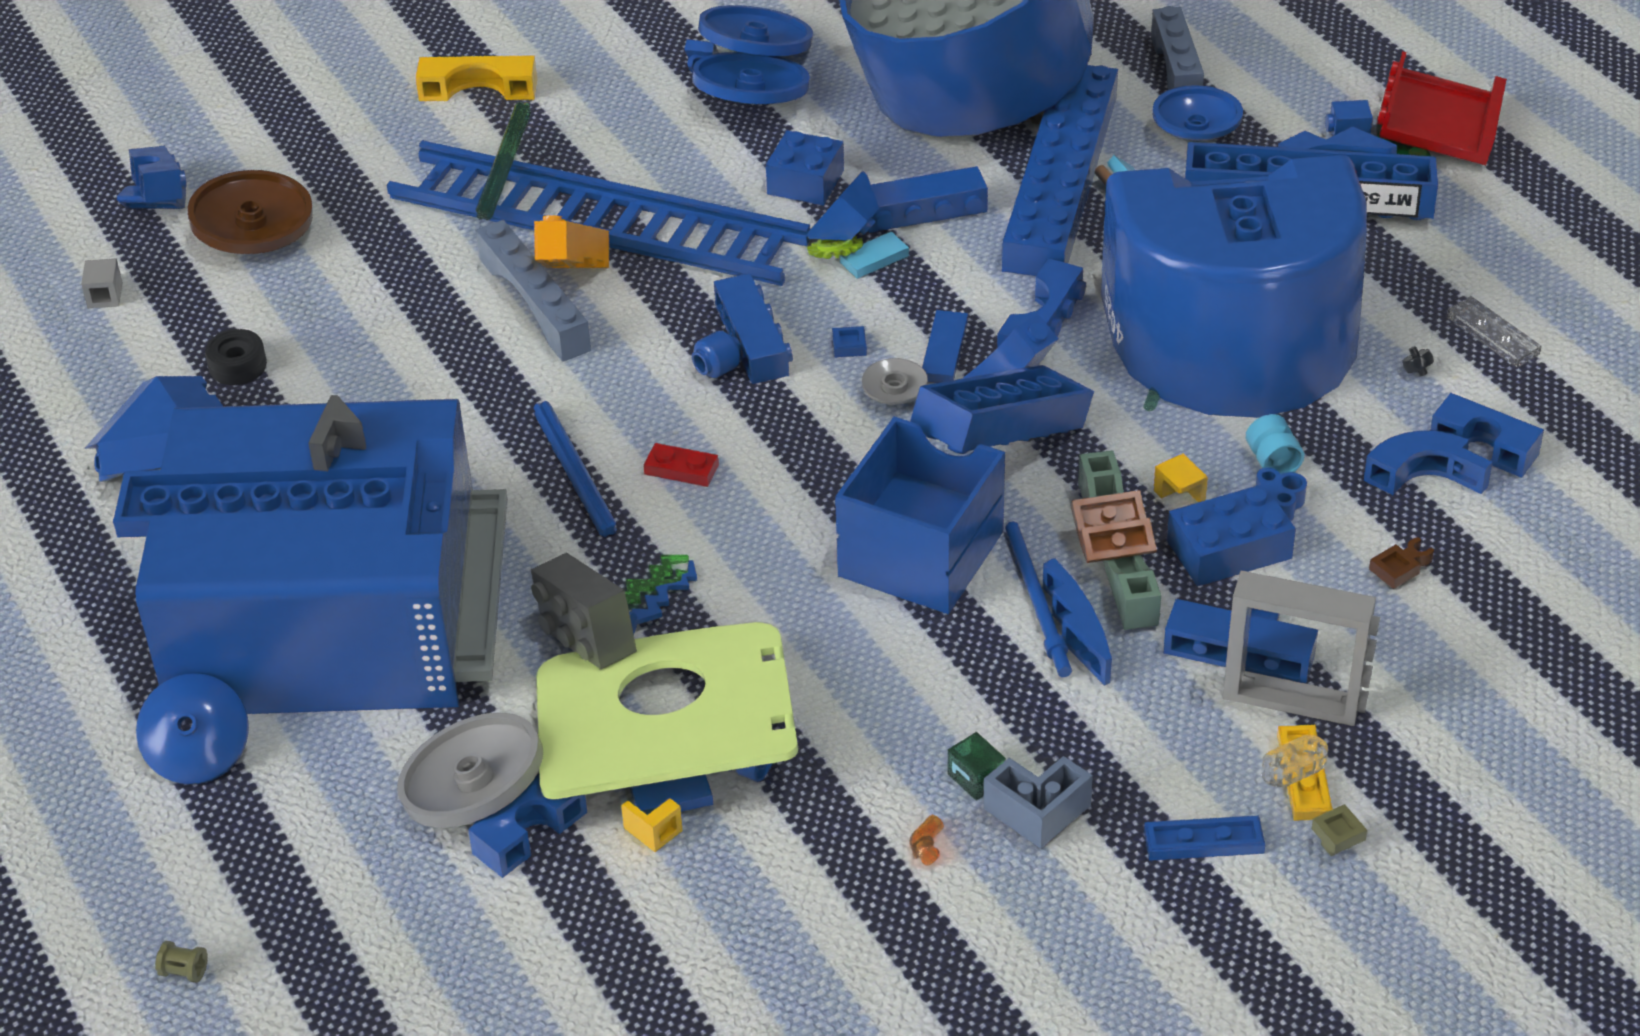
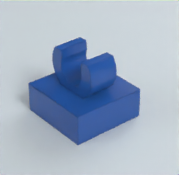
(698, 49)

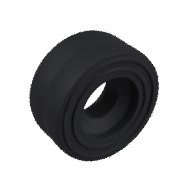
(236, 370)

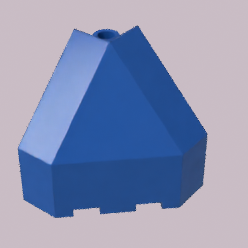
(140, 428)

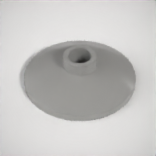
(893, 381)

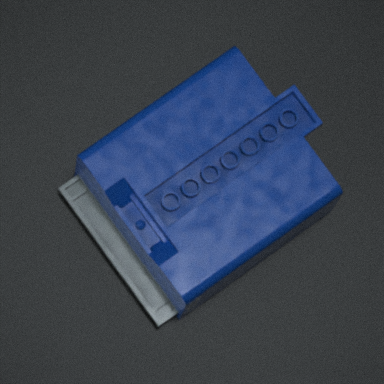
(313, 581)

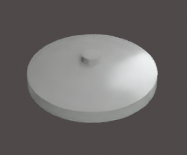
(470, 770)

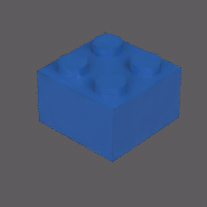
(805, 167)

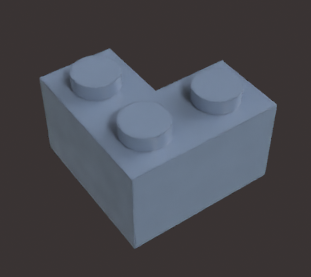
(1034, 804)

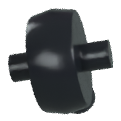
(1418, 361)

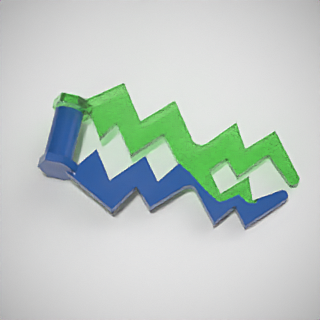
(660, 586)

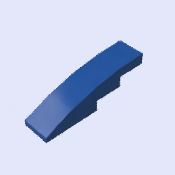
(1078, 621)

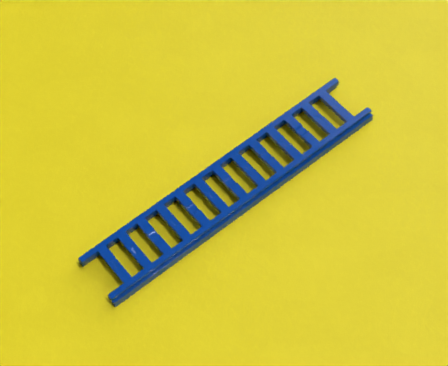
(608, 194)

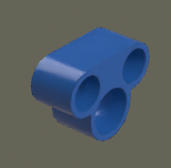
(1286, 488)

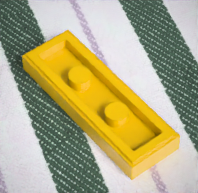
(1310, 795)

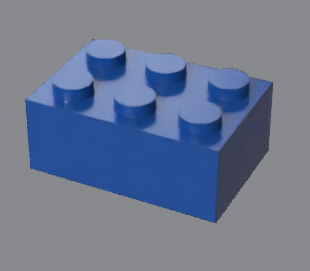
(1230, 534)

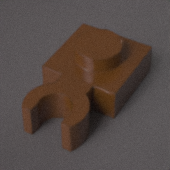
(1399, 565)

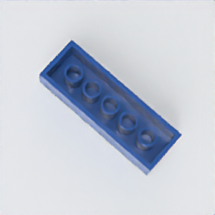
(1001, 408)

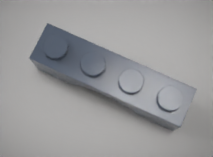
(1173, 39)

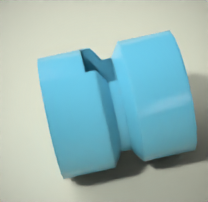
(1274, 444)

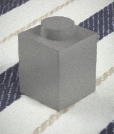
(102, 283)

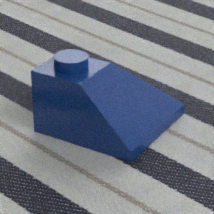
(849, 213)

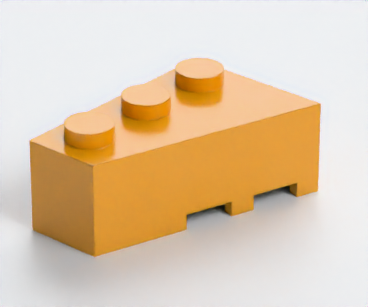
(570, 244)

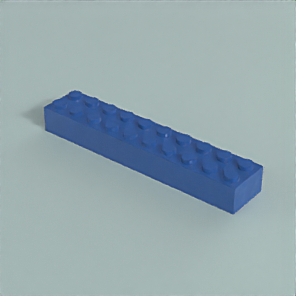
(1060, 174)

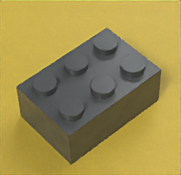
(583, 610)

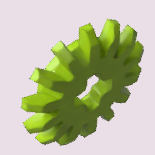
(830, 248)

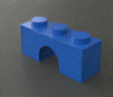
(157, 173)
(1513, 441)
(502, 838)

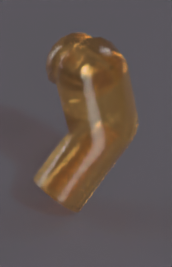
(922, 840)

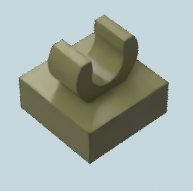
(1339, 830)

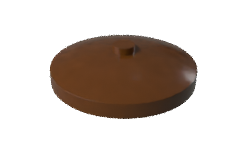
(250, 212)

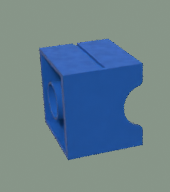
(919, 517)

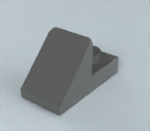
(335, 429)

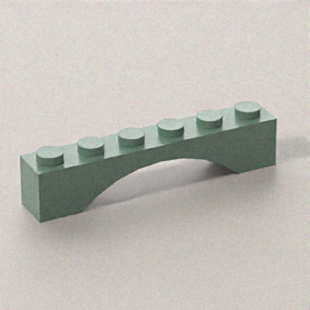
(1129, 577)

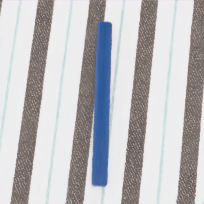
(575, 469)

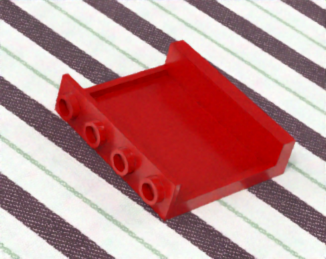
(1440, 113)

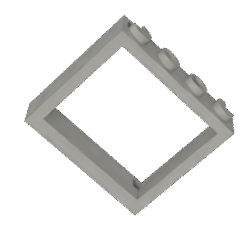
(1310, 603)

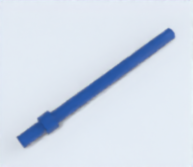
(1054, 642)

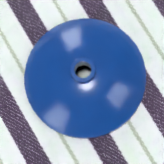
(1197, 112)
(212, 742)

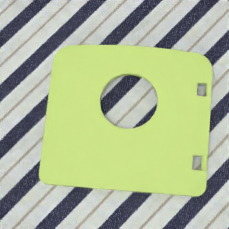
(603, 746)

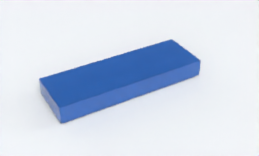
(945, 345)
(1204, 837)

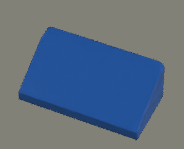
(131, 198)

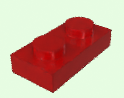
(681, 464)

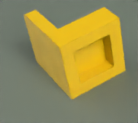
(1179, 476)
(655, 828)

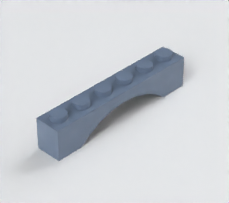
(556, 314)

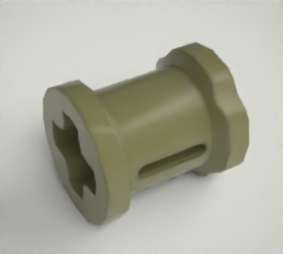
(181, 961)

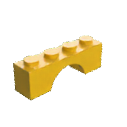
(444, 76)

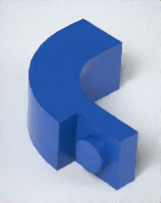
(1426, 454)

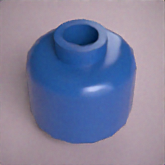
(716, 354)

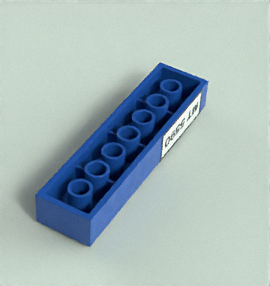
(1390, 182)

